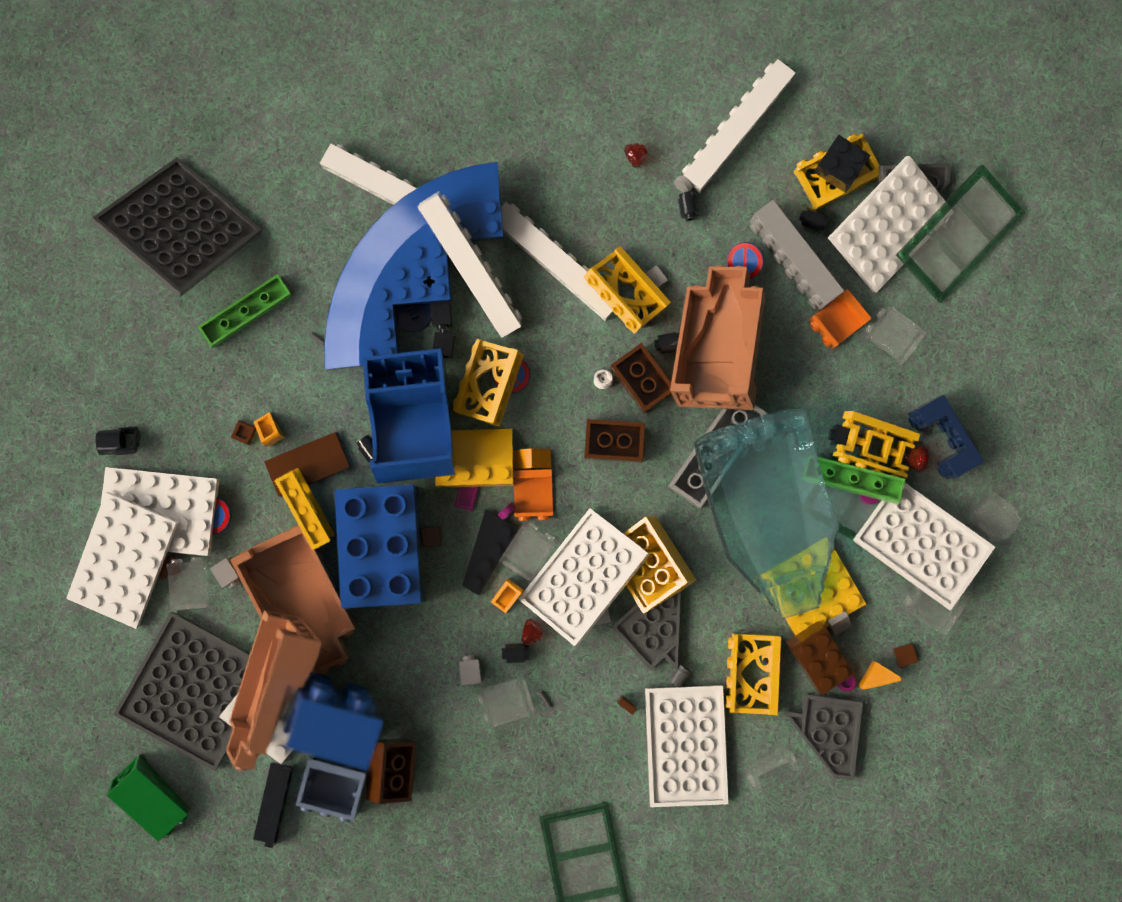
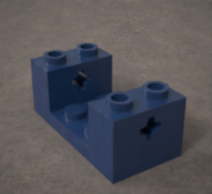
(966, 454)

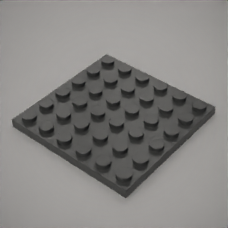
(177, 226)
(185, 689)

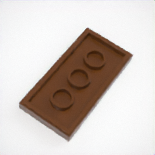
(315, 460)

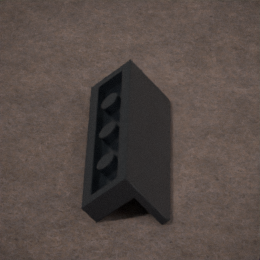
(273, 804)

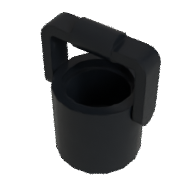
(114, 441)

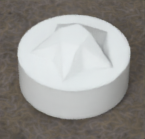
(603, 379)

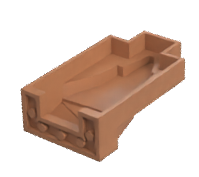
(719, 342)
(294, 581)
(276, 667)

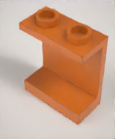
(839, 319)
(533, 494)

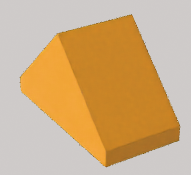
(268, 430)
(531, 459)
(507, 595)
(877, 676)

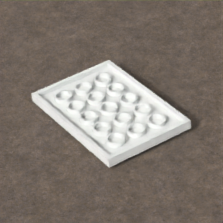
(886, 223)
(180, 497)
(925, 545)
(122, 559)
(583, 577)
(686, 746)

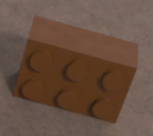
(642, 378)
(614, 441)
(819, 658)
(391, 771)

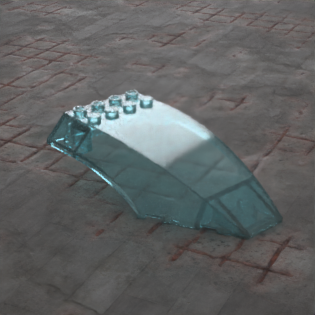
(771, 506)

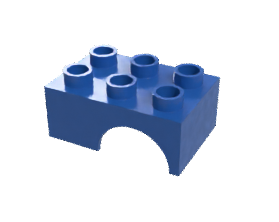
(409, 415)
(379, 546)
(333, 722)

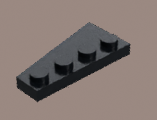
(489, 547)

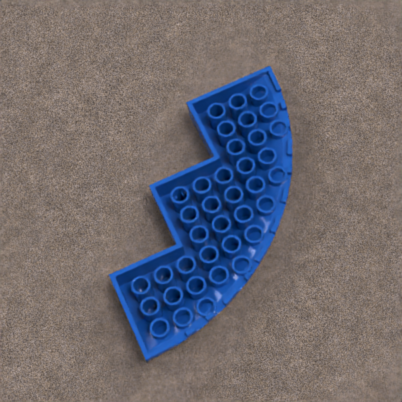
(398, 260)

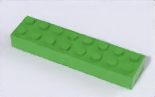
(245, 311)
(862, 481)

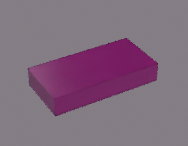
(466, 498)

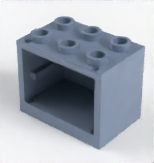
(332, 788)

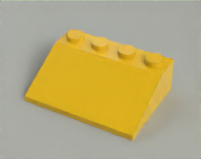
(480, 459)
(662, 572)

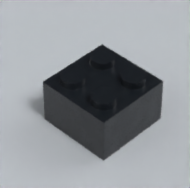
(842, 163)

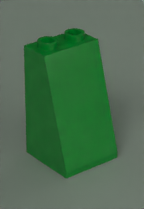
(147, 799)

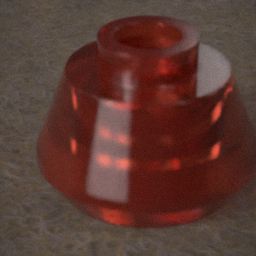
(635, 154)
(918, 458)
(531, 632)

